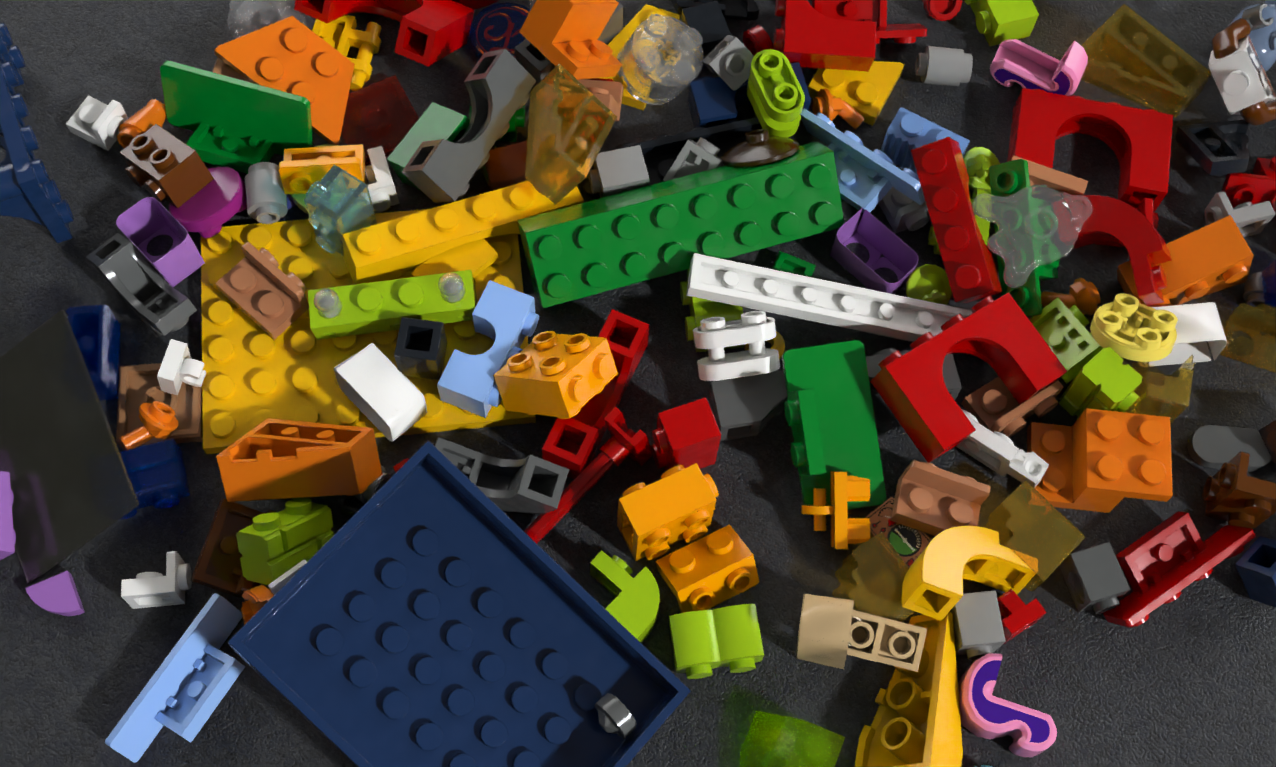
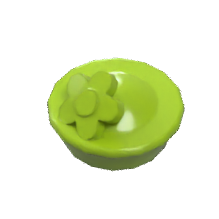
(977, 164)
(929, 284)

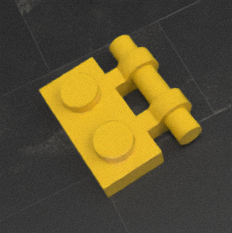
(342, 34)

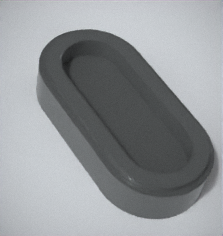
(1218, 444)

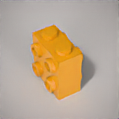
(556, 374)
(666, 511)

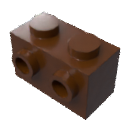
(165, 166)

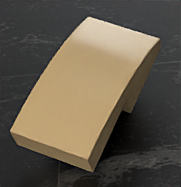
(886, 641)

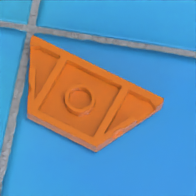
(299, 63)

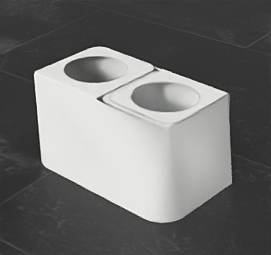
(1194, 327)
(381, 391)

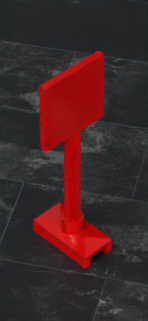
(613, 452)

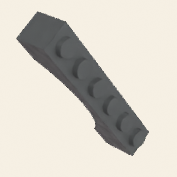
(750, 402)

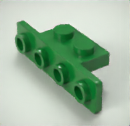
(1005, 181)

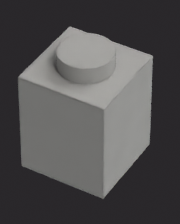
(618, 171)
(977, 625)

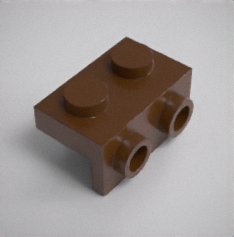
(1238, 497)
(220, 558)

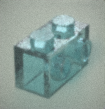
(338, 207)

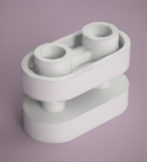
(751, 329)

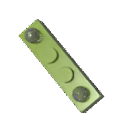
(382, 304)

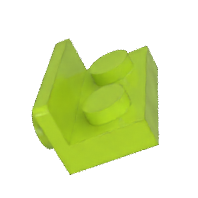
(1066, 336)

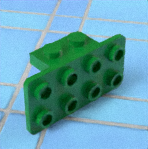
(233, 118)
(832, 418)

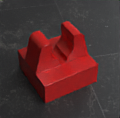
(1017, 615)

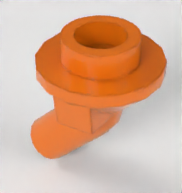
(831, 107)
(1081, 293)
(157, 422)

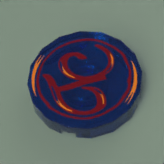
(498, 28)

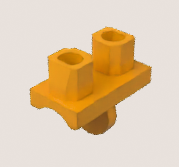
(843, 529)

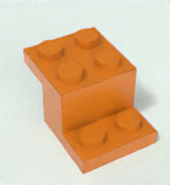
(570, 33)
(1104, 459)

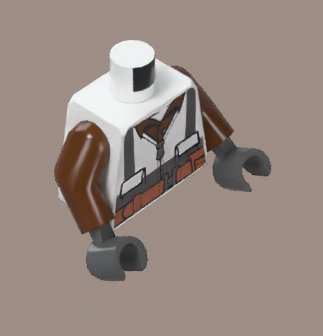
(1240, 71)

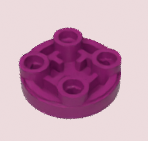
(213, 203)

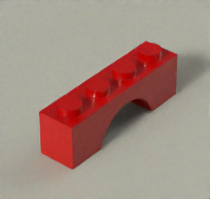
(948, 201)
(576, 439)

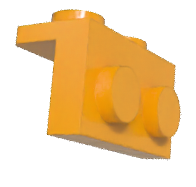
(310, 164)
(709, 570)

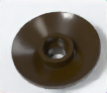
(759, 149)

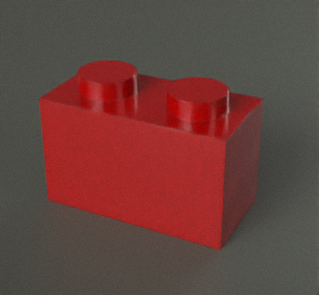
(686, 436)

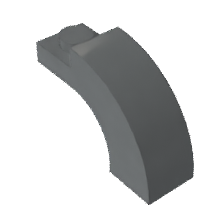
(141, 286)
(513, 485)

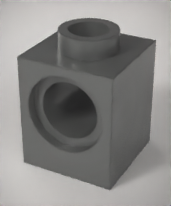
(1094, 578)

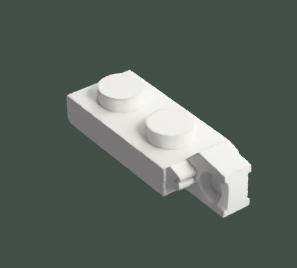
(1001, 455)

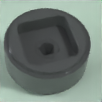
(615, 716)

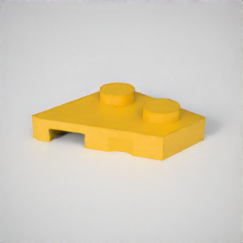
(861, 89)

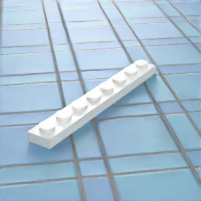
(816, 299)

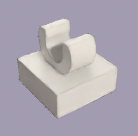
(179, 368)

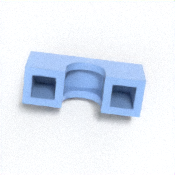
(506, 319)

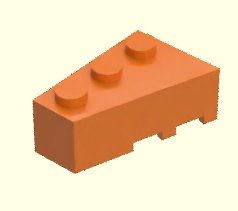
(1200, 264)
(299, 461)

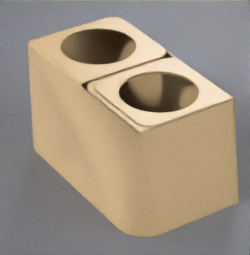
(824, 630)

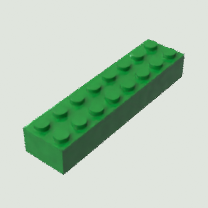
(665, 223)

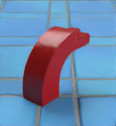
(1126, 226)

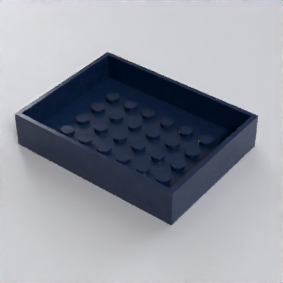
(452, 639)

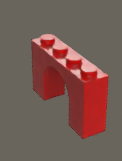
(426, 29)
(821, 40)
(1135, 135)
(995, 333)

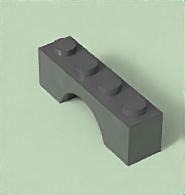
(496, 90)

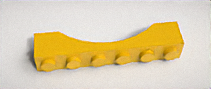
(401, 244)

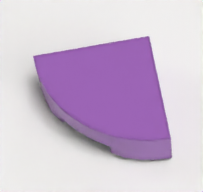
(57, 595)

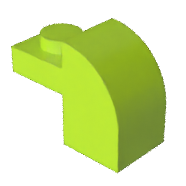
(636, 597)

